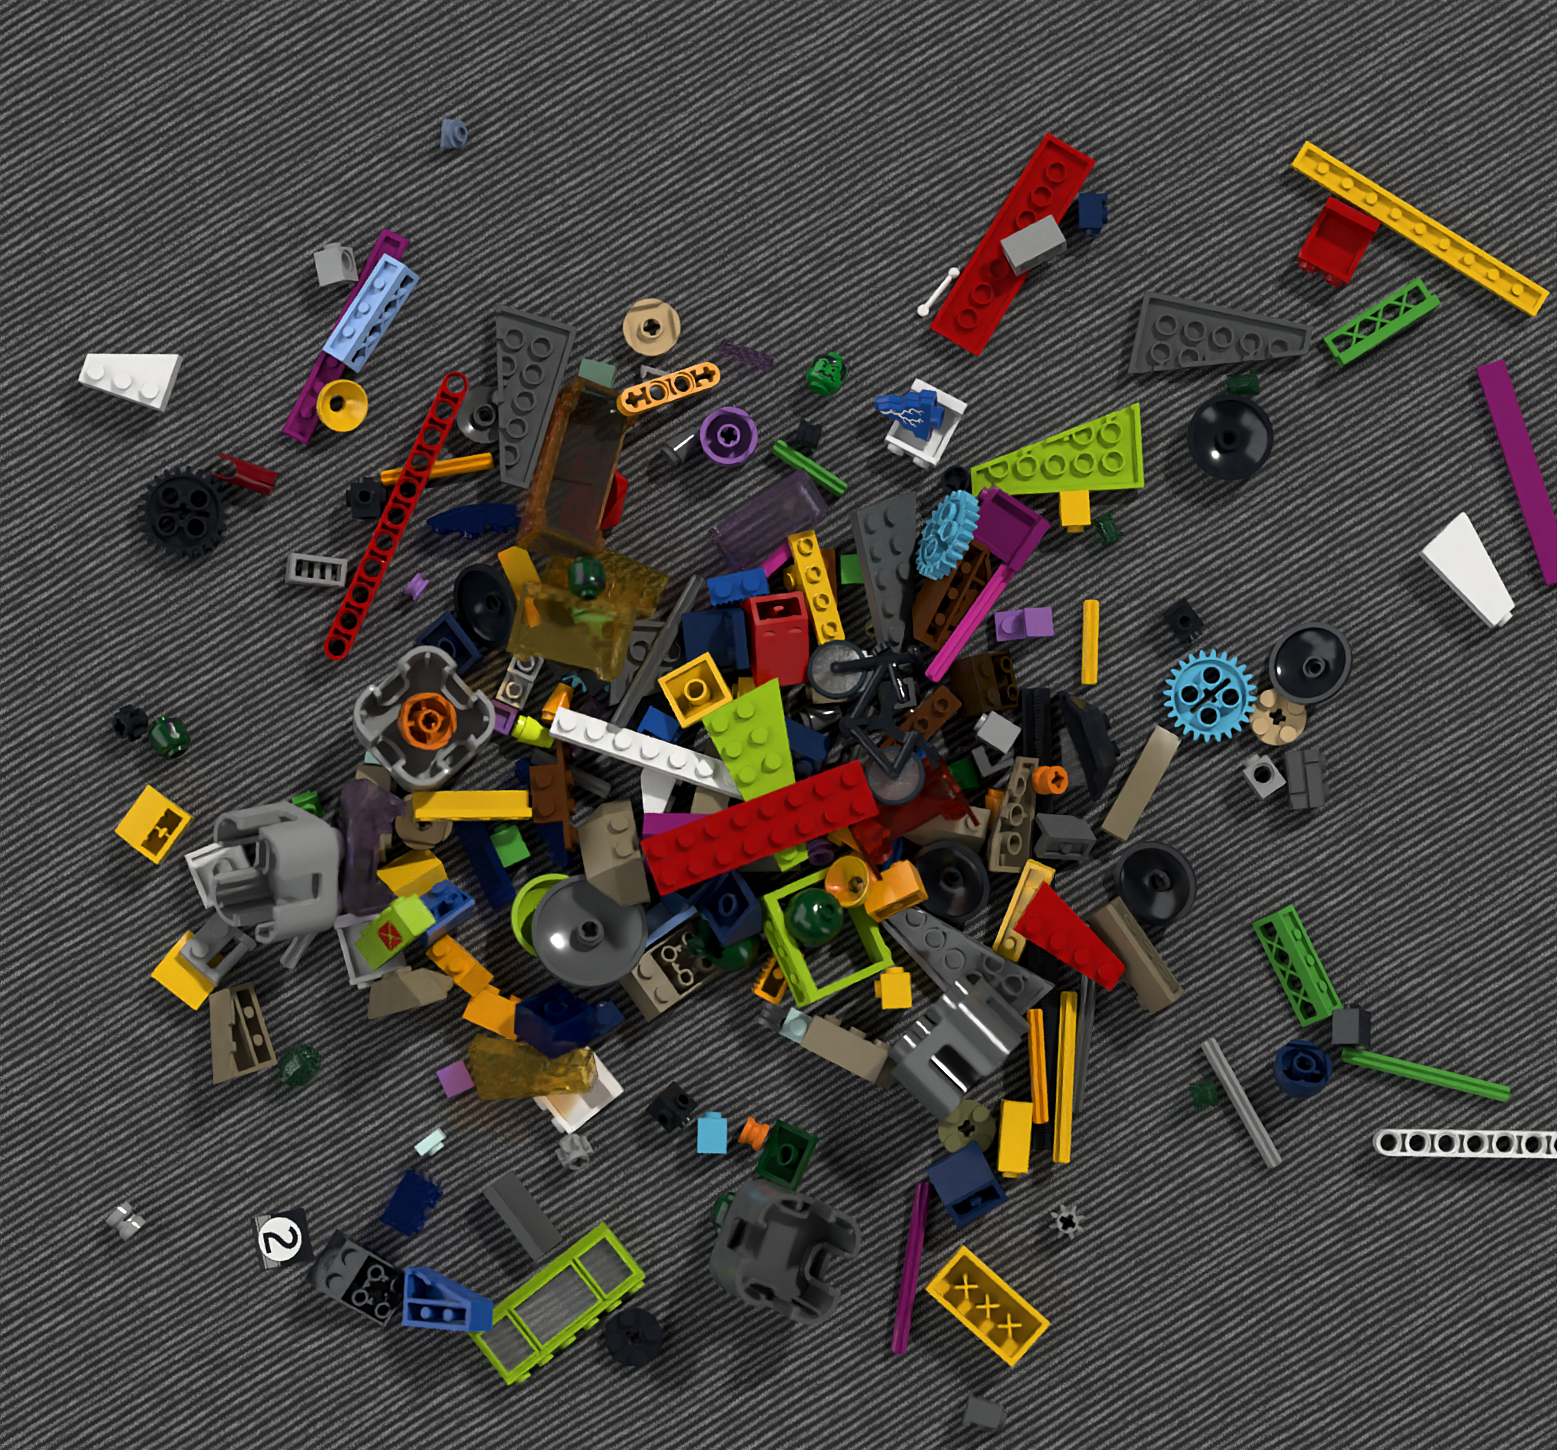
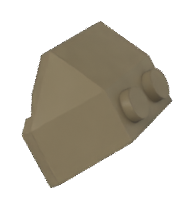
(614, 854)
(405, 990)

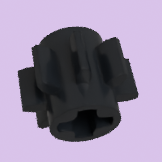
(130, 723)

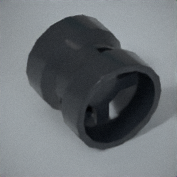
(957, 477)

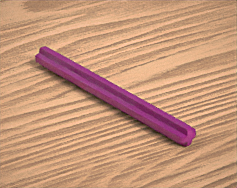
(911, 1268)

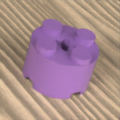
(719, 424)

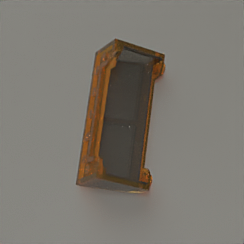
(575, 472)

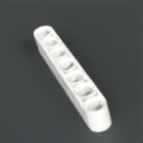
(1459, 1143)

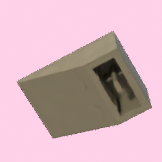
(667, 974)

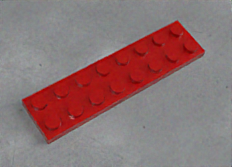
(988, 279)
(759, 827)

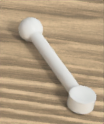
(923, 310)

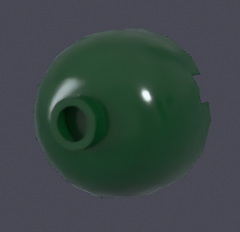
(814, 917)
(737, 955)

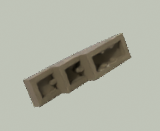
(1140, 783)

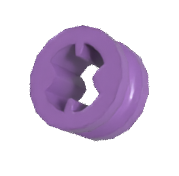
(417, 587)
(820, 852)

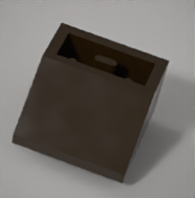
(984, 683)

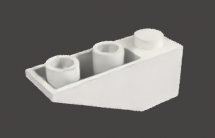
(657, 791)

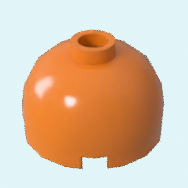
(426, 721)

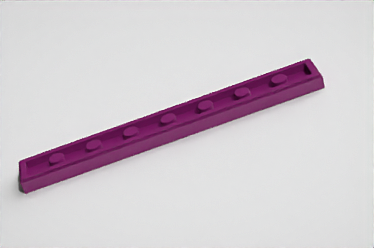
(304, 416)
(1521, 465)

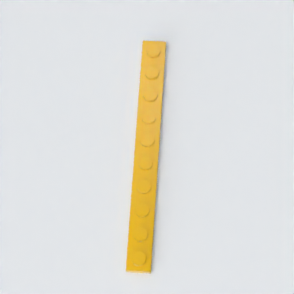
(1419, 229)

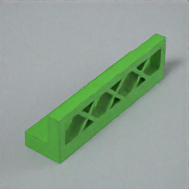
(1386, 331)
(1302, 963)

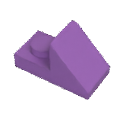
(1023, 624)

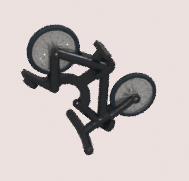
(839, 672)

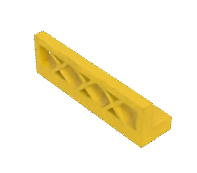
(471, 805)

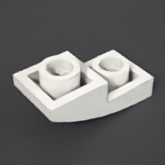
(519, 681)

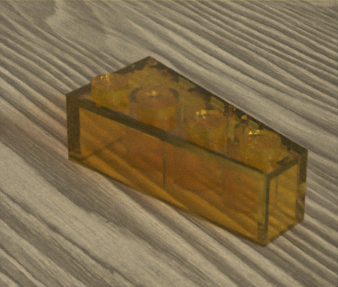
(625, 580)
(519, 1070)

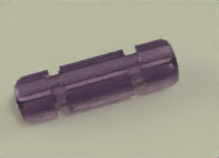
(746, 355)

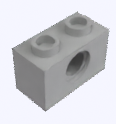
(996, 732)

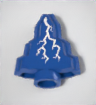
(913, 411)

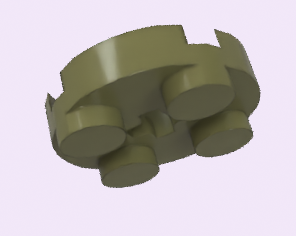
(978, 1116)

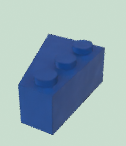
(442, 1303)

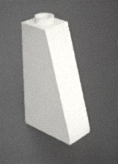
(1466, 567)

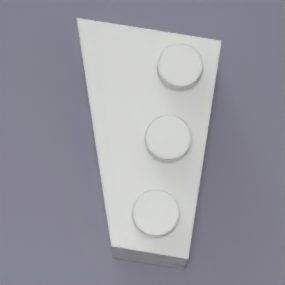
(134, 377)

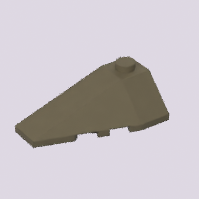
(958, 831)

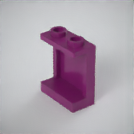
(1008, 526)

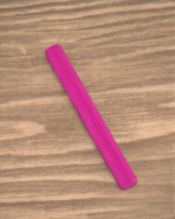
(969, 623)

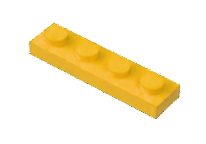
(1008, 941)

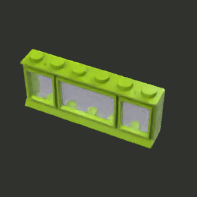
(559, 1303)

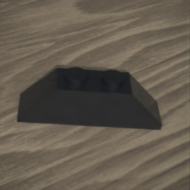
(1091, 741)

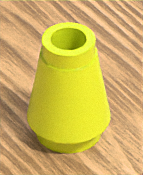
(531, 732)

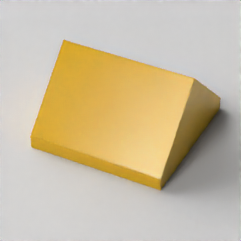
(695, 689)
(412, 873)

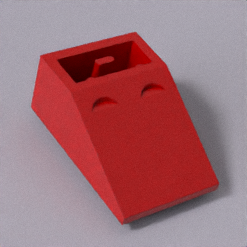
(777, 638)

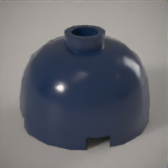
(1301, 1069)

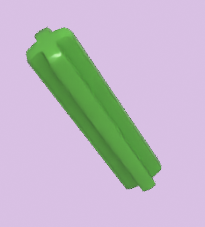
(815, 471)

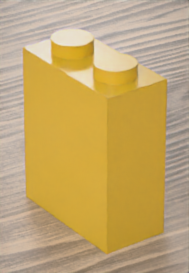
(1014, 1137)

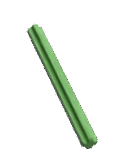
(1425, 1074)

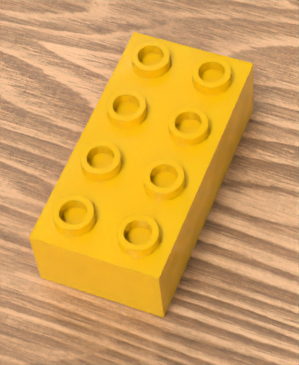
(987, 1305)

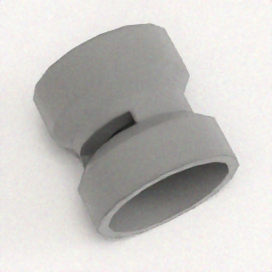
(130, 1226)

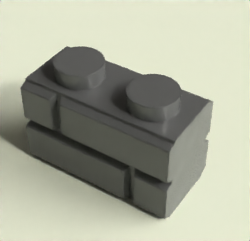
(1304, 779)

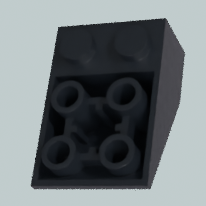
(358, 1278)

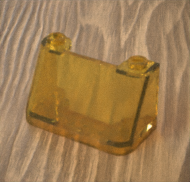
(570, 630)

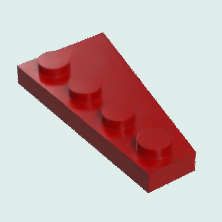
(1063, 934)

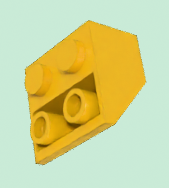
(154, 825)

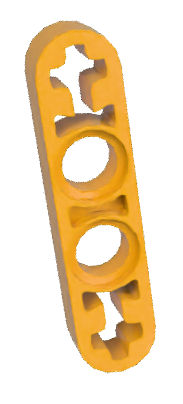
(668, 388)

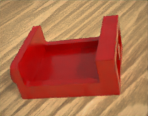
(1337, 242)

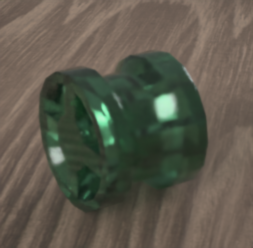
(1203, 1094)

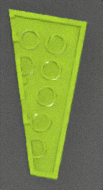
(1087, 457)
(756, 750)

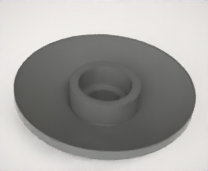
(478, 401)

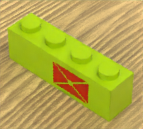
(393, 930)

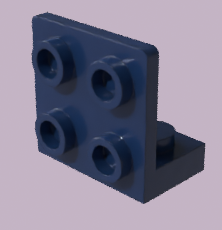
(717, 632)

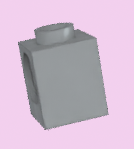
(335, 266)
(1274, 781)

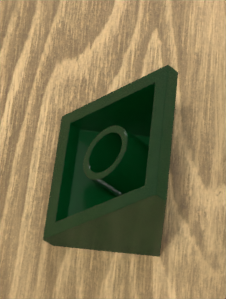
(787, 1155)

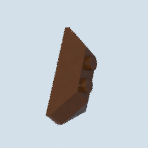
(947, 600)

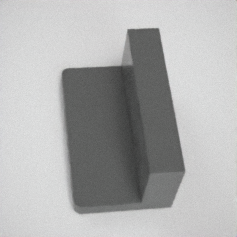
(982, 763)
(1063, 837)

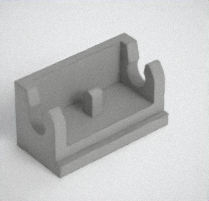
(1034, 245)

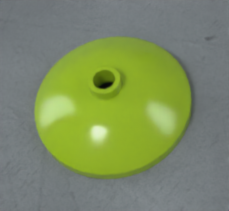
(525, 906)

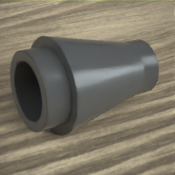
(680, 447)
(820, 716)

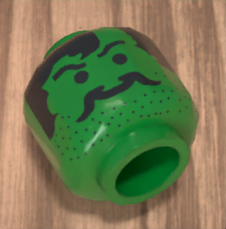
(826, 374)

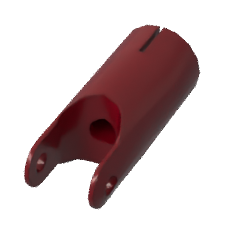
(250, 476)

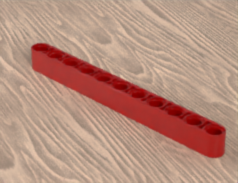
(385, 526)

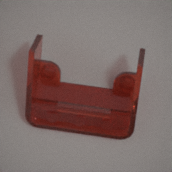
(937, 797)

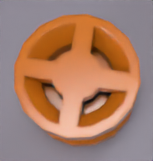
(1049, 780)
(753, 1133)

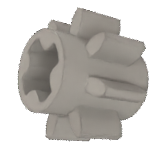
(574, 1151)
(1068, 1229)

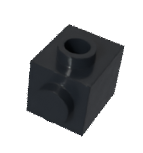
(1351, 1026)

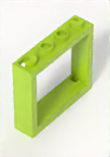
(789, 955)

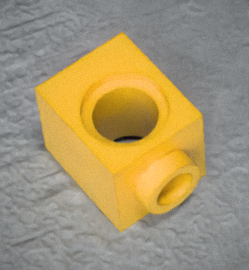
(1074, 510)

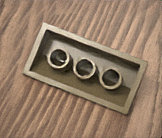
(1143, 964)

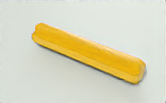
(1090, 642)

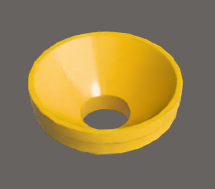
(353, 409)
(841, 877)

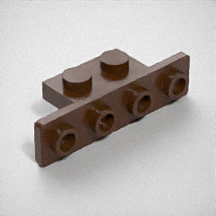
(927, 717)
(552, 794)

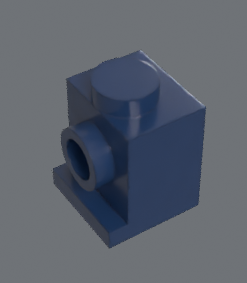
(1091, 213)
(607, 1015)

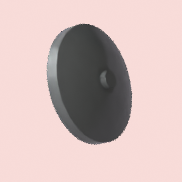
(587, 935)

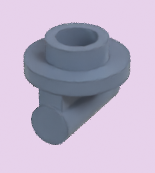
(453, 134)

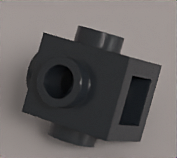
(373, 507)
(672, 1108)

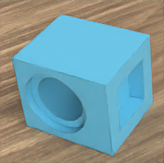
(712, 1133)

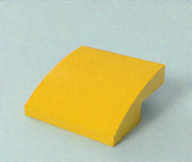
(182, 978)

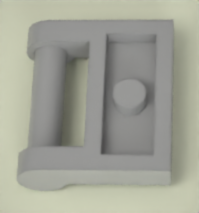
(209, 942)

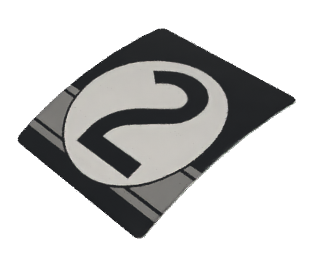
(282, 1238)

